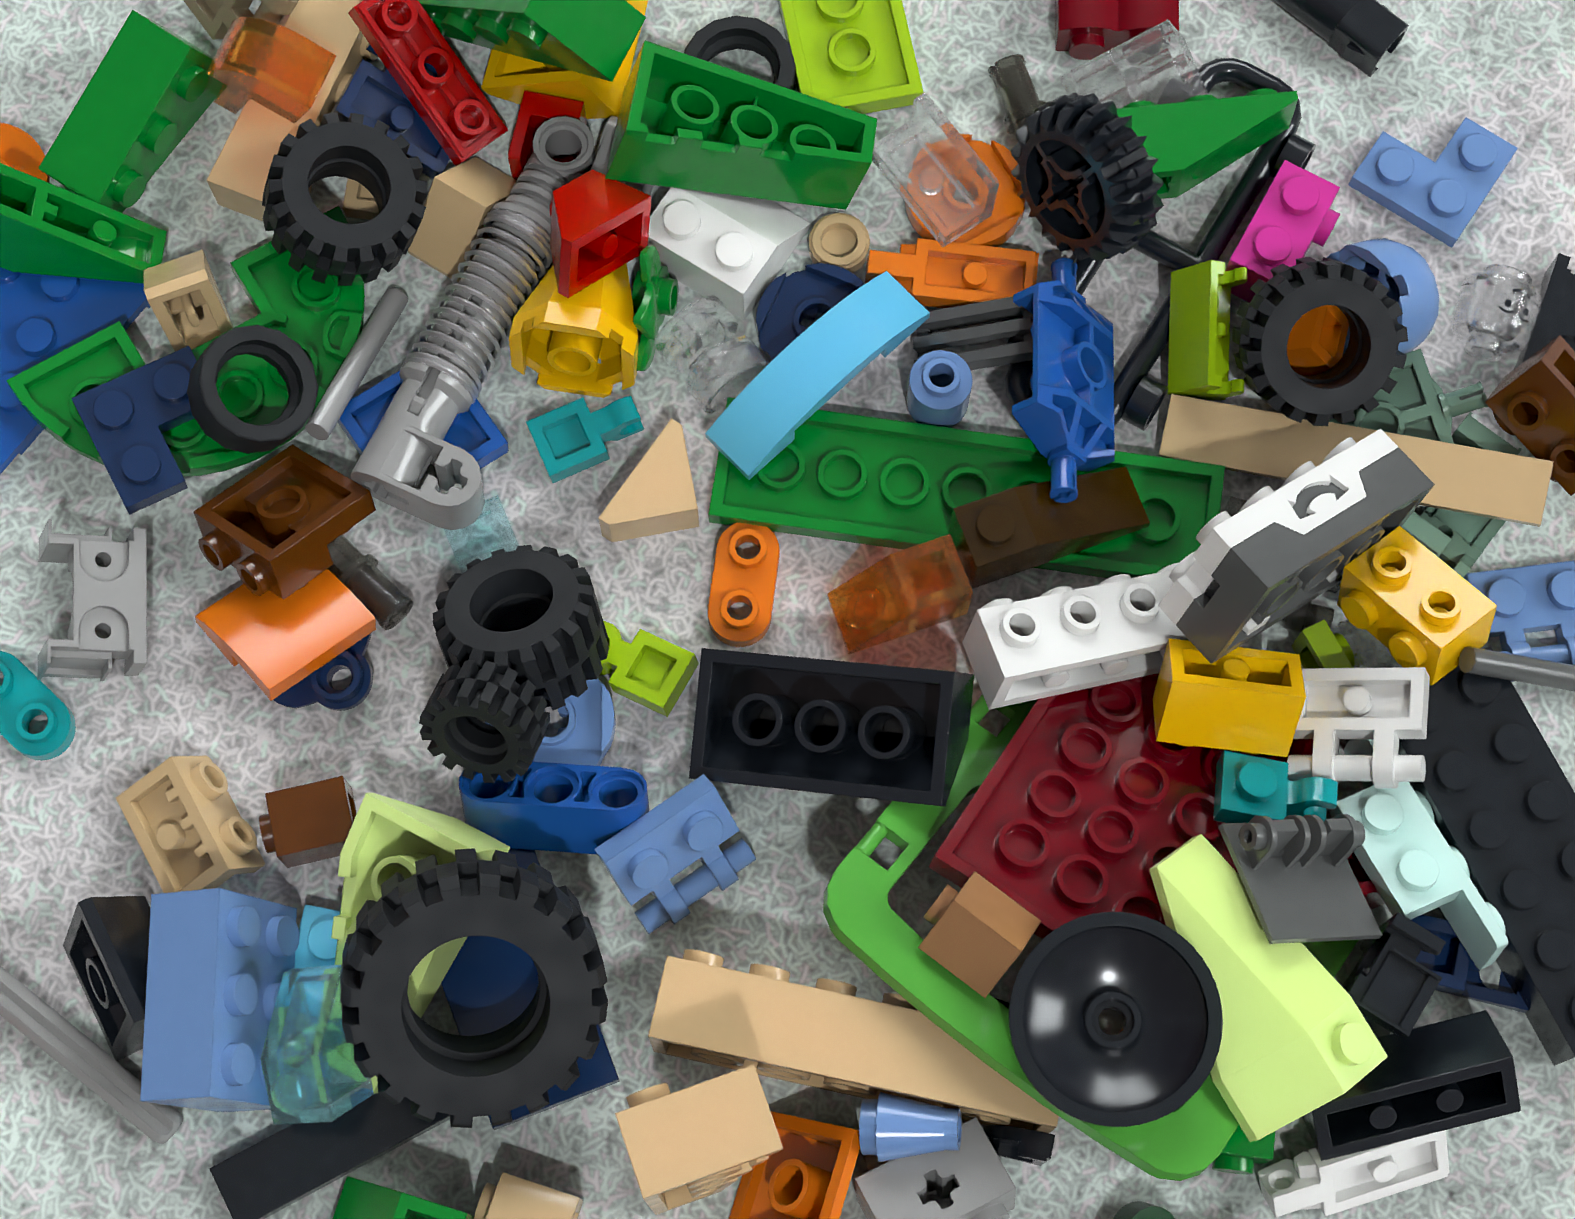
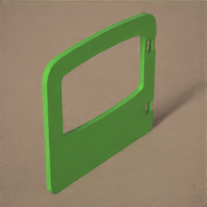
(863, 921)

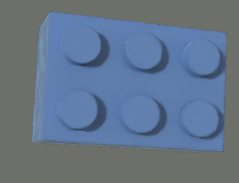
(212, 997)

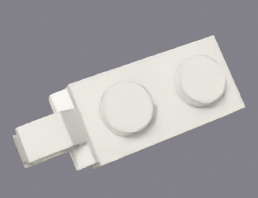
(1355, 1177)

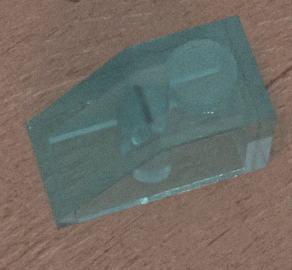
(305, 1051)

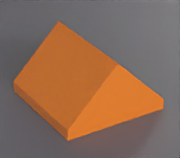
(804, 1177)

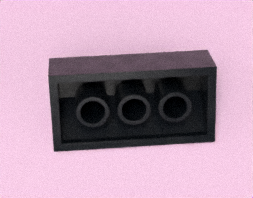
(830, 726)

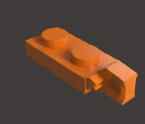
(956, 272)

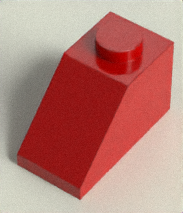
(595, 229)

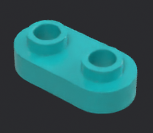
(24, 699)

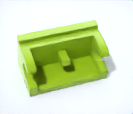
(1202, 331)

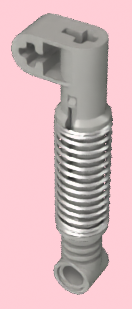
(445, 372)

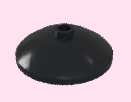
(1166, 1009)

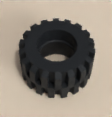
(353, 153)
(1360, 371)
(528, 616)

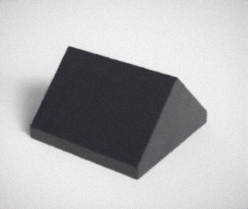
(110, 959)

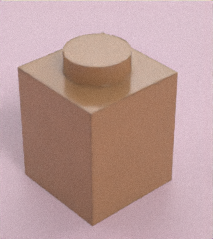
(977, 932)

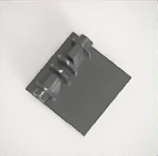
(1302, 877)

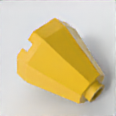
(568, 336)

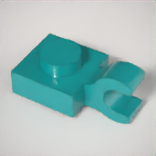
(574, 438)
(1261, 787)

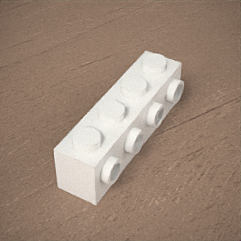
(1070, 638)

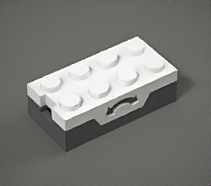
(1291, 543)

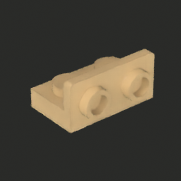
(189, 825)

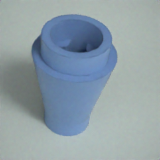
(906, 1127)

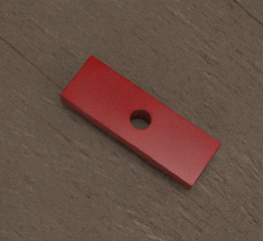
(447, 103)

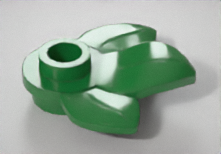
(652, 299)

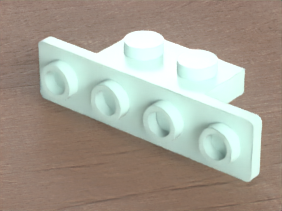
(1417, 866)

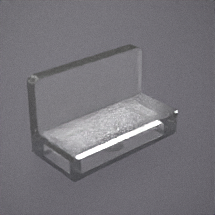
(937, 172)

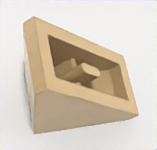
(456, 212)
(186, 300)
(656, 494)

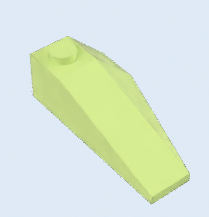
(389, 840)
(1287, 1023)

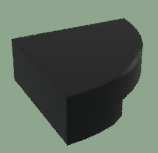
(1032, 1148)

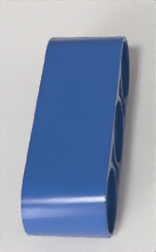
(556, 806)

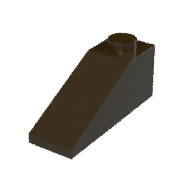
(1030, 529)

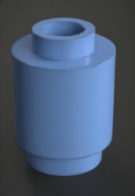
(939, 389)

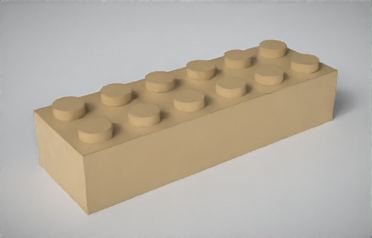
(827, 1040)

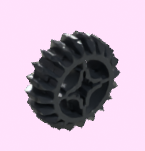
(1087, 176)

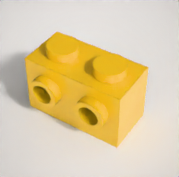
(1414, 604)
(1235, 704)

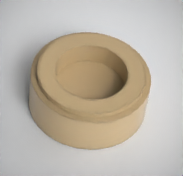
(839, 241)

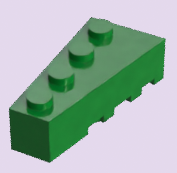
(567, 34)
(735, 134)

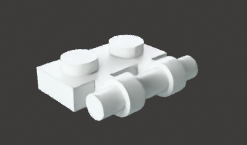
(1362, 705)

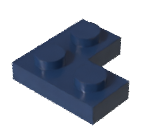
(128, 424)

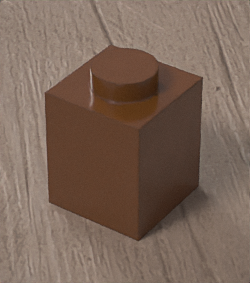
(308, 821)

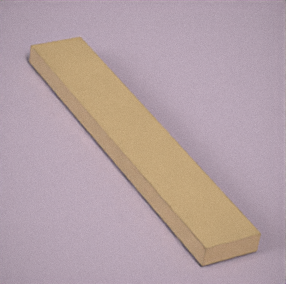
(1275, 446)

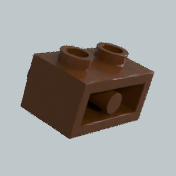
(1539, 408)

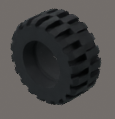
(487, 1070)

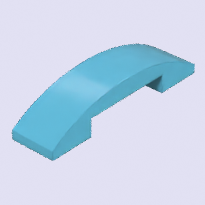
(813, 371)

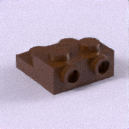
(280, 522)

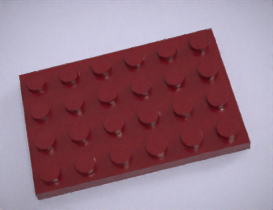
(1087, 807)

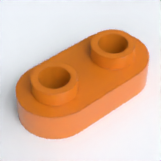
(743, 581)

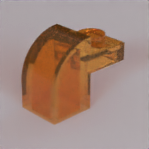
(270, 67)

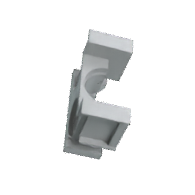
(103, 601)

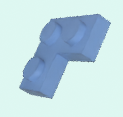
(1437, 194)

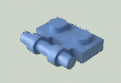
(1529, 602)
(667, 842)

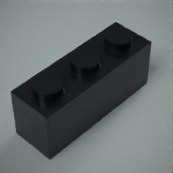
(1427, 1084)

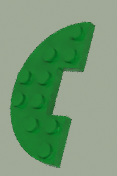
(312, 313)

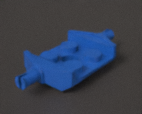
(1070, 381)

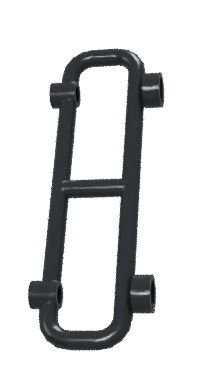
(1135, 393)

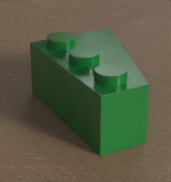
(131, 114)

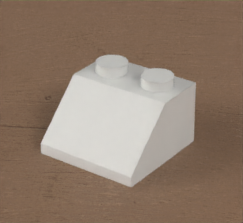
(724, 243)

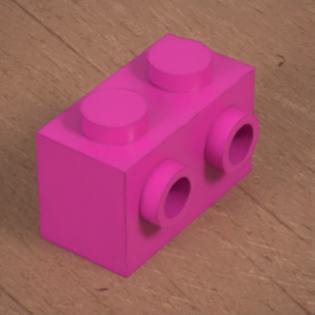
(1285, 225)

